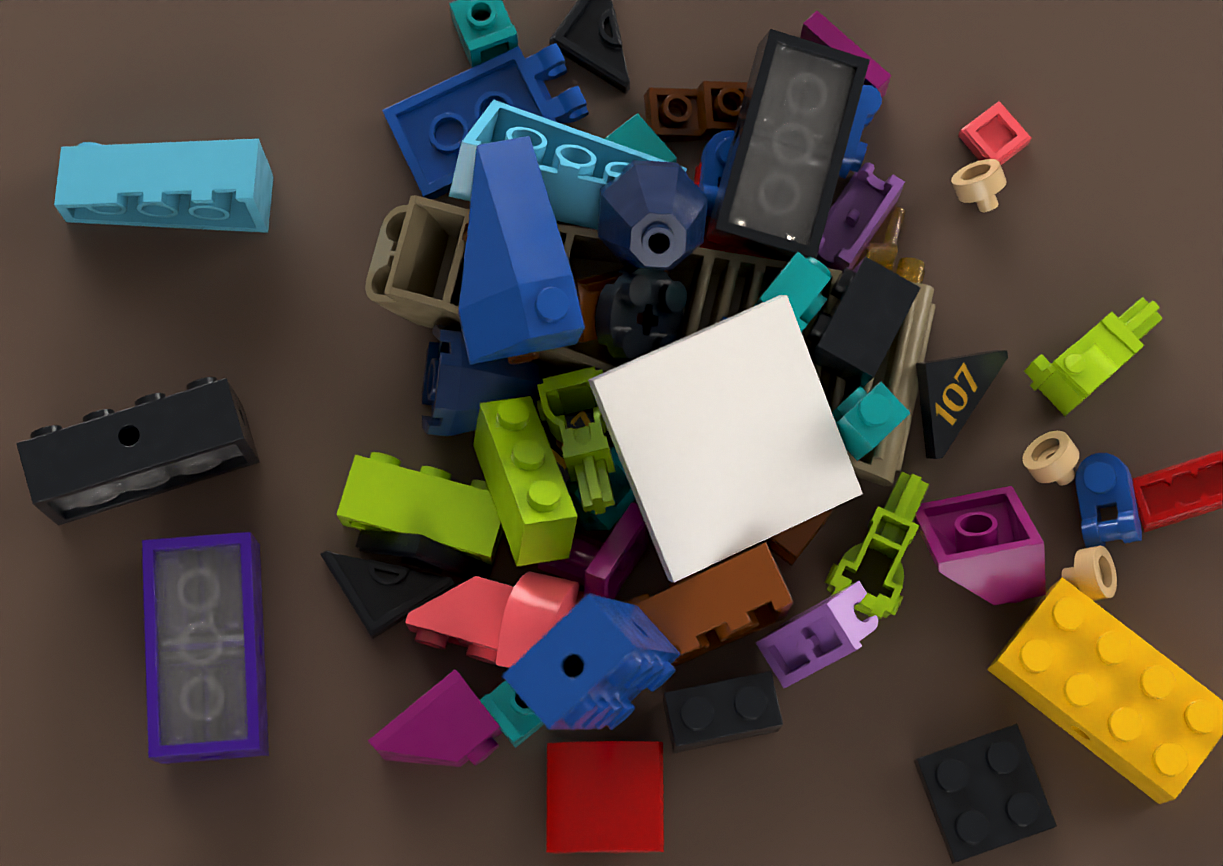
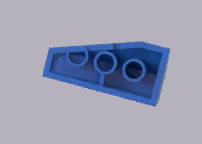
(515, 268)

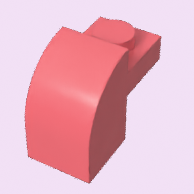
(532, 611)

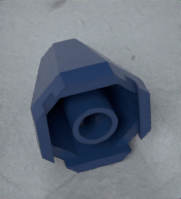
(652, 215)
(458, 388)

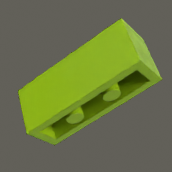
(524, 481)
(425, 502)

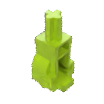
(1093, 357)
(584, 448)
(890, 534)

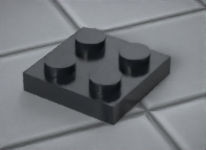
(985, 793)

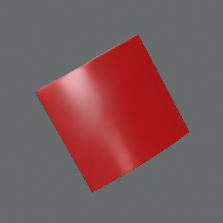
(605, 797)

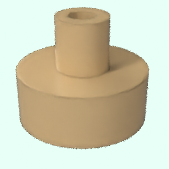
(980, 183)
(1052, 458)
(1093, 573)

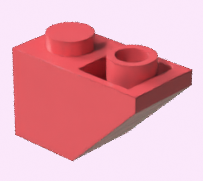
(463, 616)

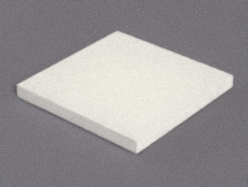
(726, 437)

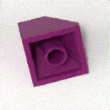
(986, 544)
(441, 728)

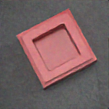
(995, 135)

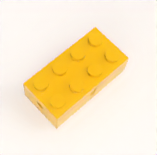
(1112, 691)

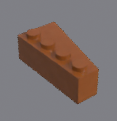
(719, 604)

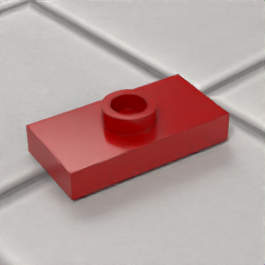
(1180, 491)

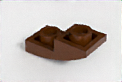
(694, 113)

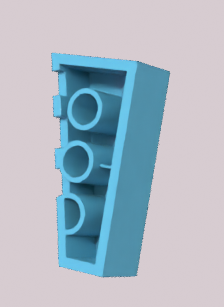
(570, 160)
(167, 185)

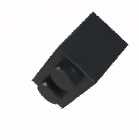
(862, 321)
(722, 712)

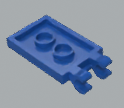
(439, 118)

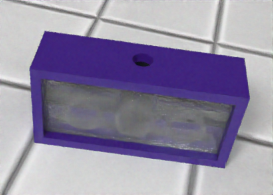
(204, 648)

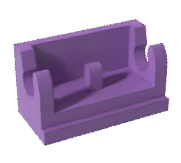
(857, 217)
(817, 636)

